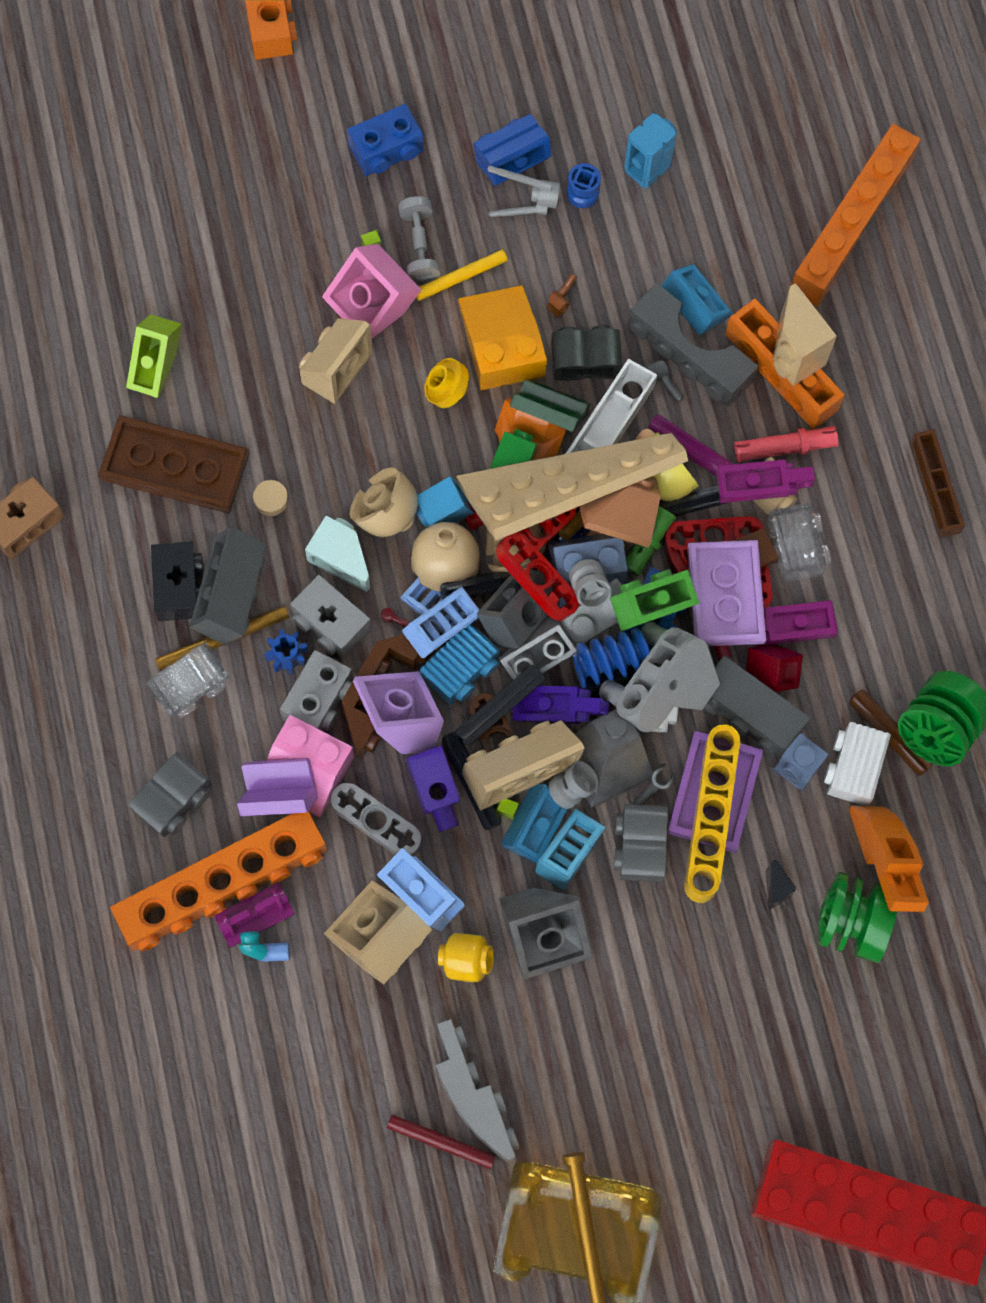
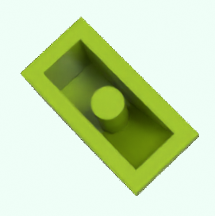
(153, 354)

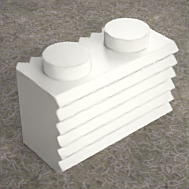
(857, 764)

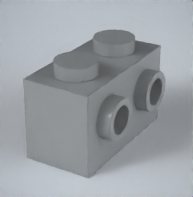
(318, 692)

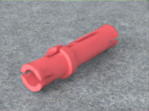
(778, 445)

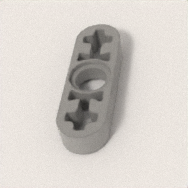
(349, 813)

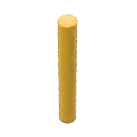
(462, 274)

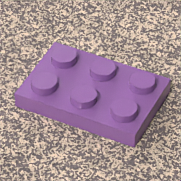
(685, 803)

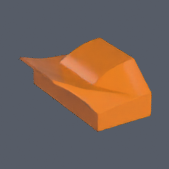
(546, 435)

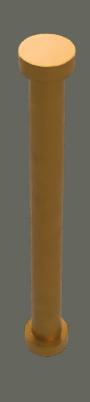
(585, 1225)

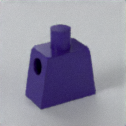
(432, 770)

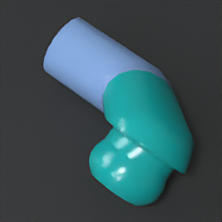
(265, 951)

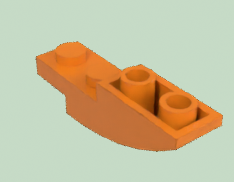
(894, 855)

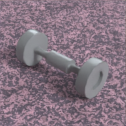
(415, 210)

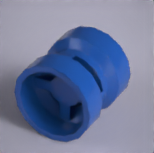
(578, 191)

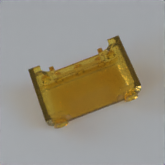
(543, 1232)

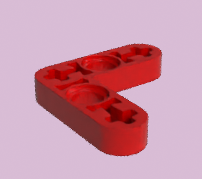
(529, 549)

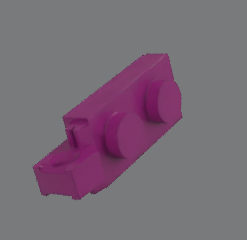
(761, 480)
(800, 622)

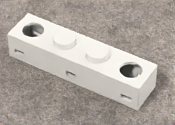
(615, 409)

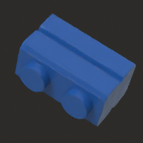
(512, 148)

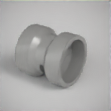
(590, 584)
(573, 785)

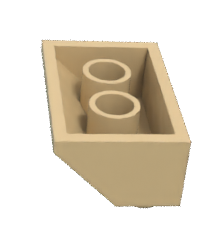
(521, 763)

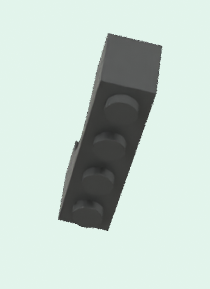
(722, 372)

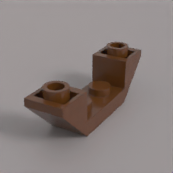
(377, 663)

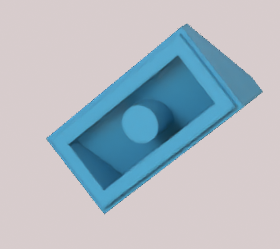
(699, 300)
(534, 824)

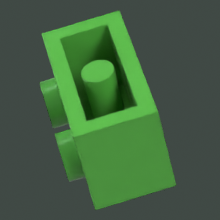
(654, 600)

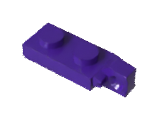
(559, 703)

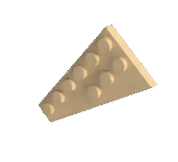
(540, 489)

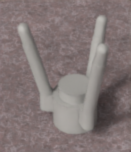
(543, 192)

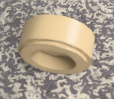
(270, 498)

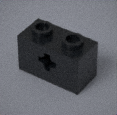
(168, 563)

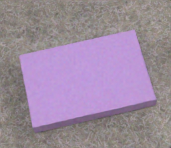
(728, 591)

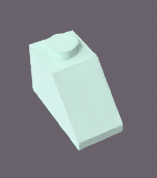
(338, 551)

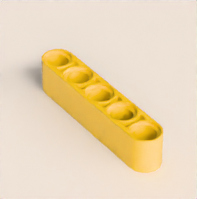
(716, 796)

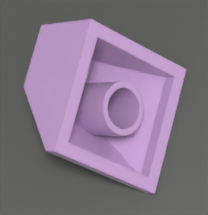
(401, 710)

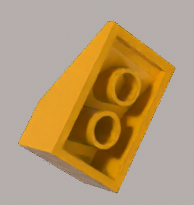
(503, 337)

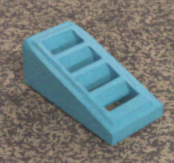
(556, 867)

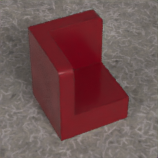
(775, 666)

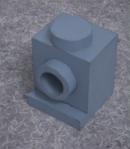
(800, 761)

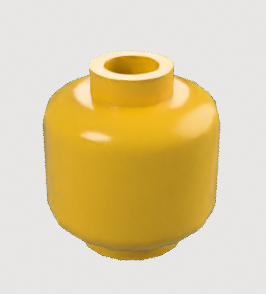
(466, 957)

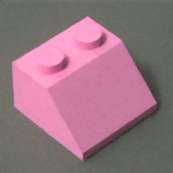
(371, 289)
(327, 755)

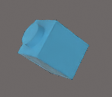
(443, 503)

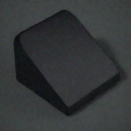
(778, 885)

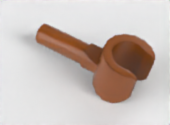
(557, 302)

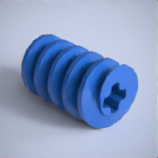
(610, 656)

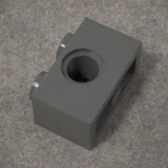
(512, 613)

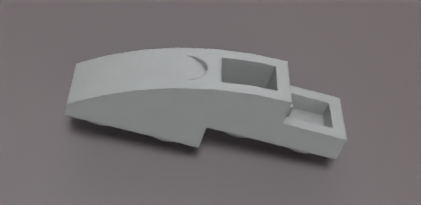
(557, 640)
(477, 1108)

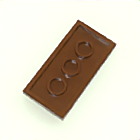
(174, 464)

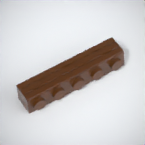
(937, 483)

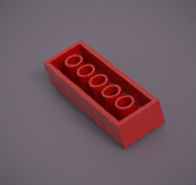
(871, 1213)

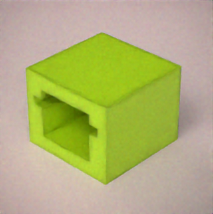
(370, 238)
(507, 808)

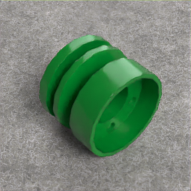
(944, 718)
(856, 917)

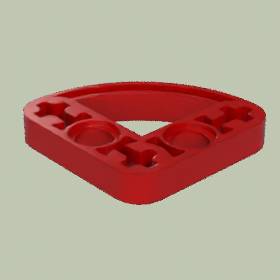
(731, 530)

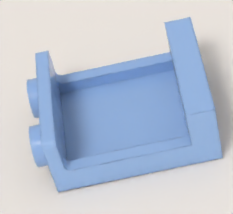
(421, 890)

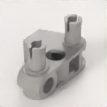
(682, 681)

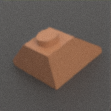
(625, 513)

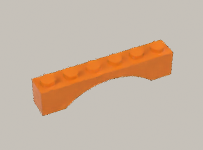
(854, 213)

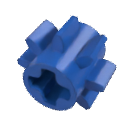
(276, 654)

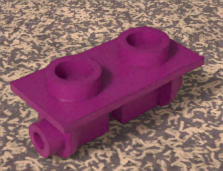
(254, 914)

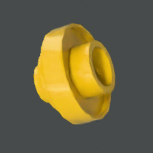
(446, 383)

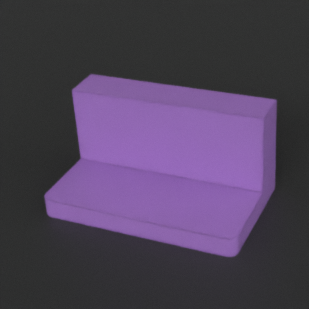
(277, 787)

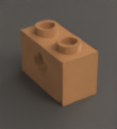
(38, 511)

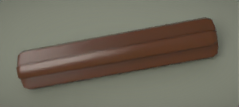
(880, 720)

